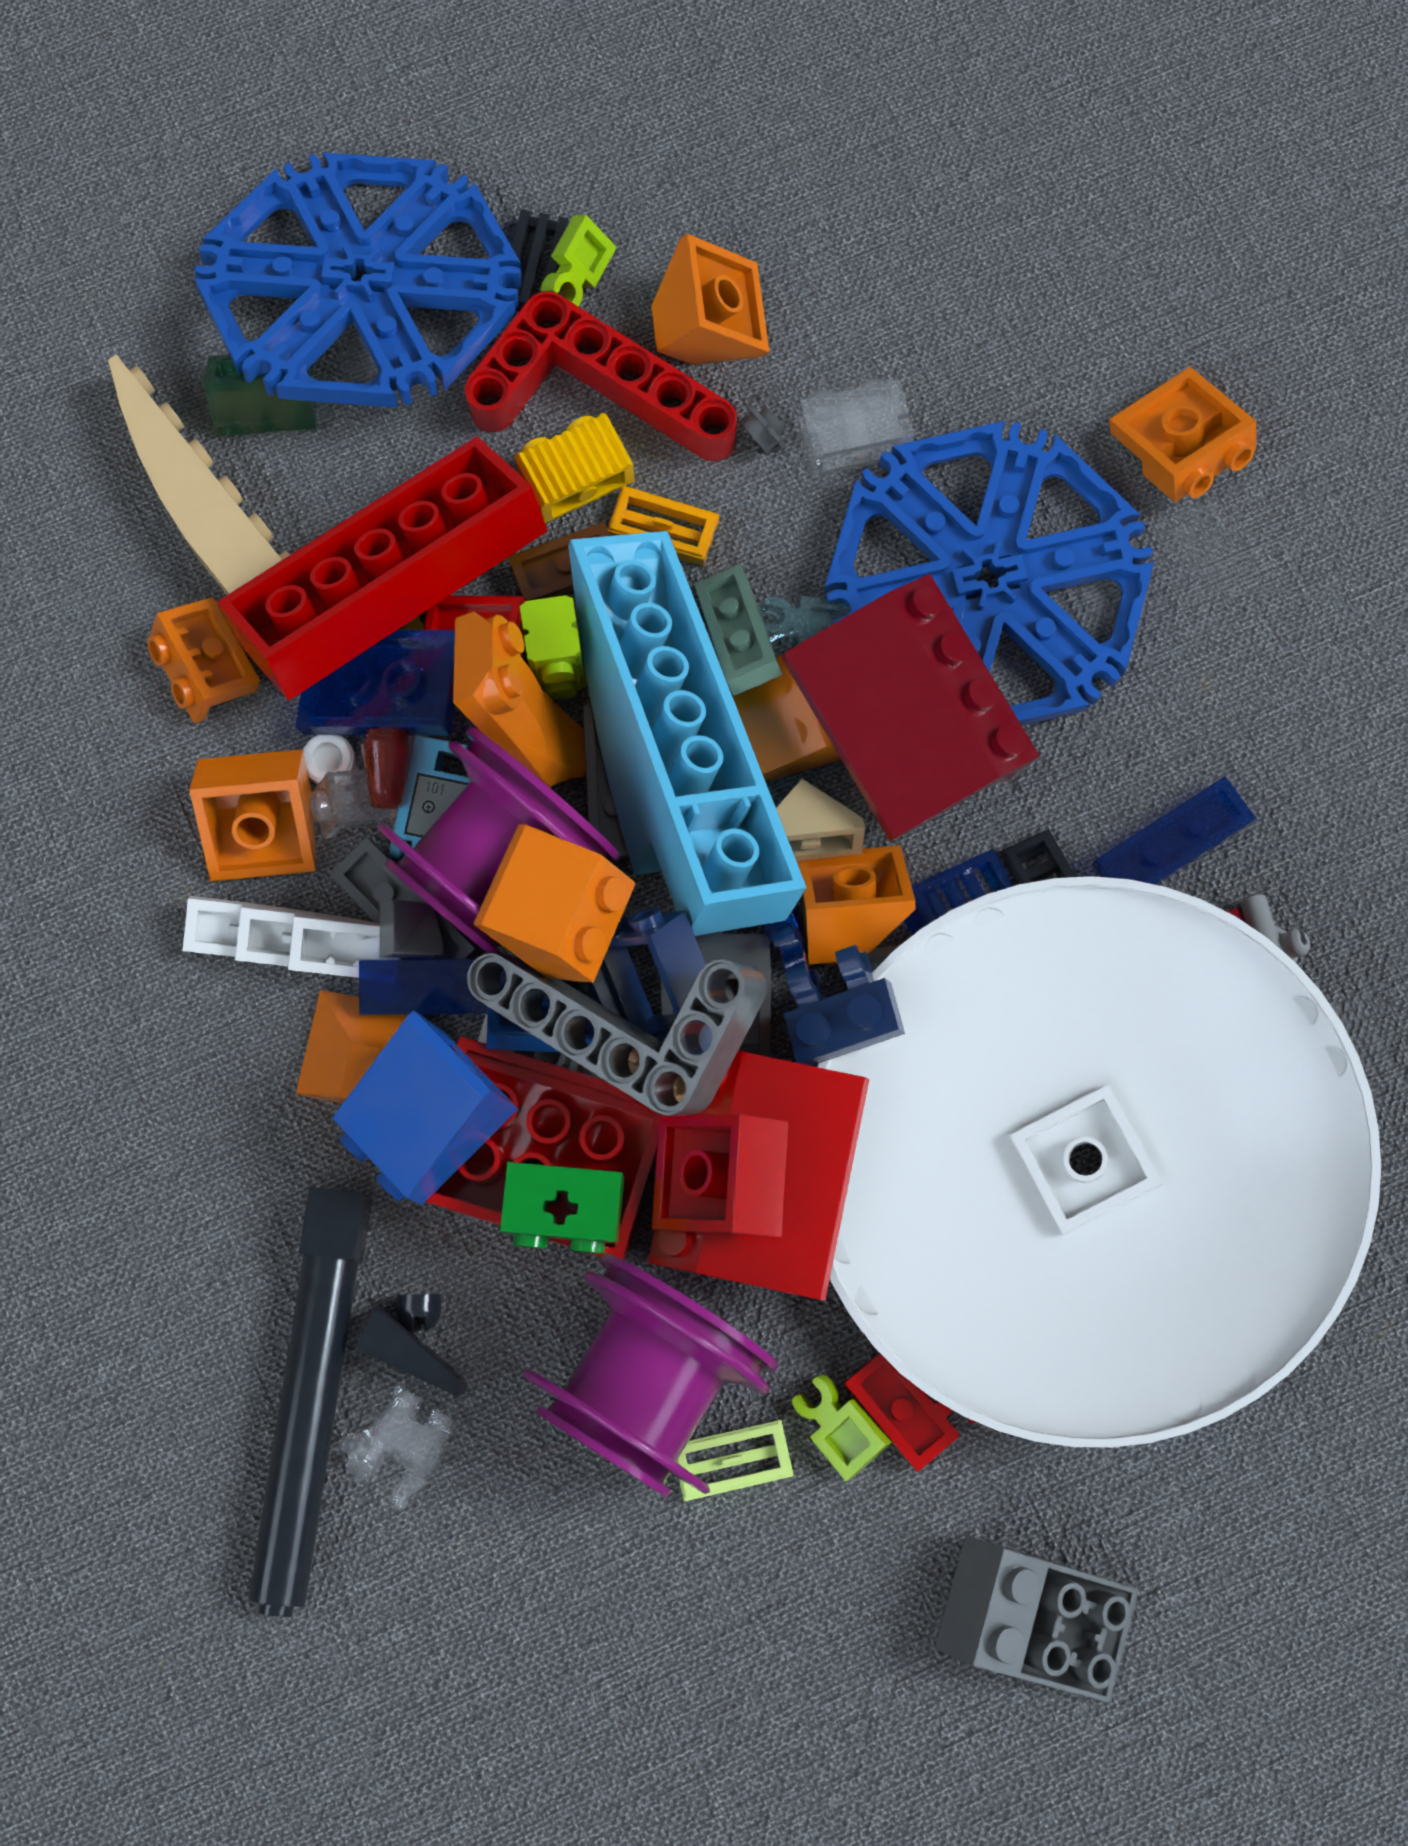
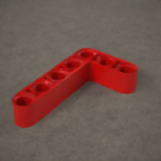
(599, 371)

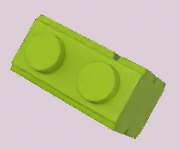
(554, 645)

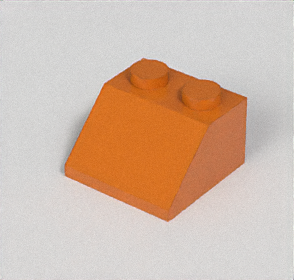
(254, 815)
(555, 905)

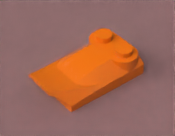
(507, 702)

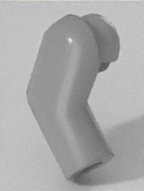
(1258, 916)

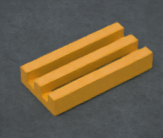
(671, 508)

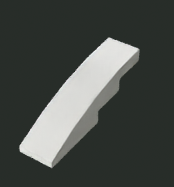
(280, 936)

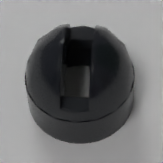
(418, 1305)

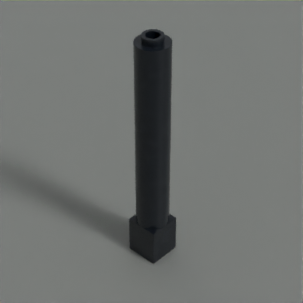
(331, 1250)

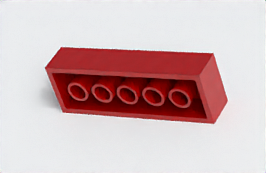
(383, 566)

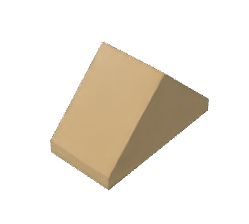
(819, 824)

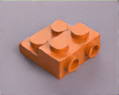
(1186, 435)

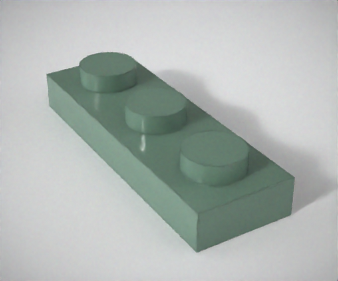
(737, 630)

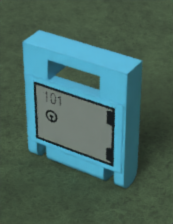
(426, 791)

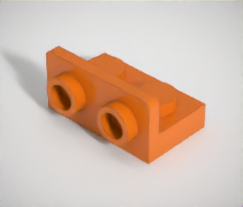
(200, 657)

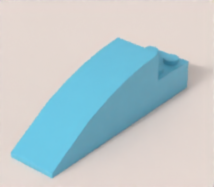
(675, 739)

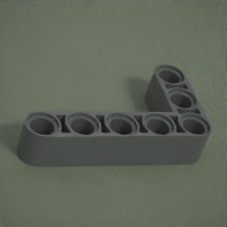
(617, 1037)

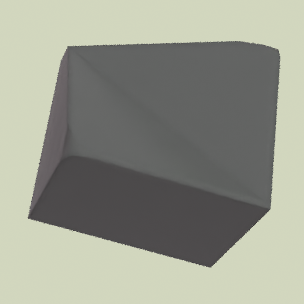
(409, 930)

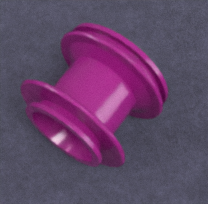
(467, 843)
(650, 1375)

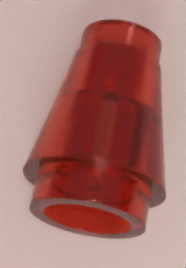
(386, 766)

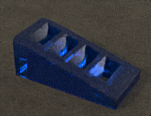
(928, 901)

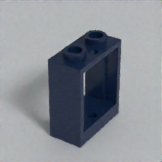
(675, 957)

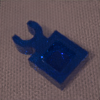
(790, 938)

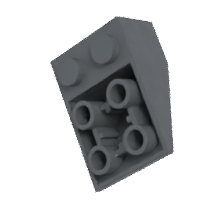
(1036, 1619)

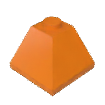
(709, 305)
(853, 901)
(342, 1046)

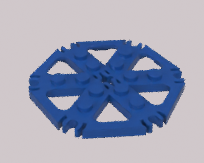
(377, 304)
(1000, 543)

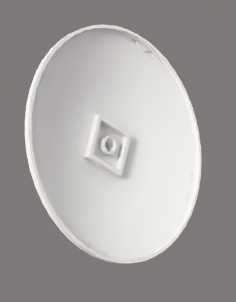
(1224, 1187)

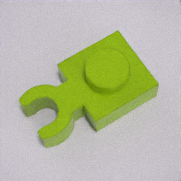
(582, 259)
(846, 1433)

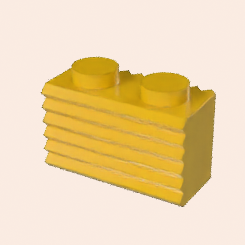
(575, 466)

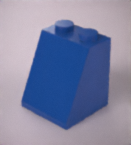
(420, 1111)

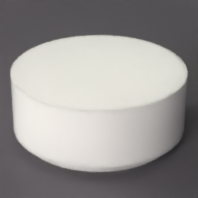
(328, 754)

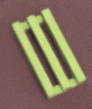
(778, 1449)

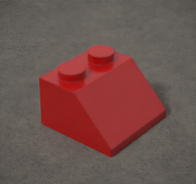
(720, 1175)

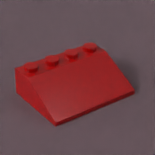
(559, 1123)
(822, 1137)

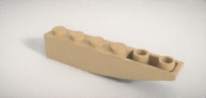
(201, 506)

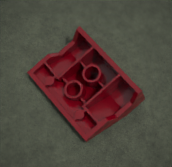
(910, 706)

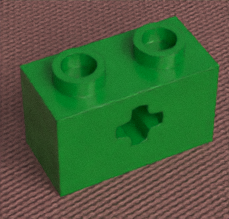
(535, 1187)

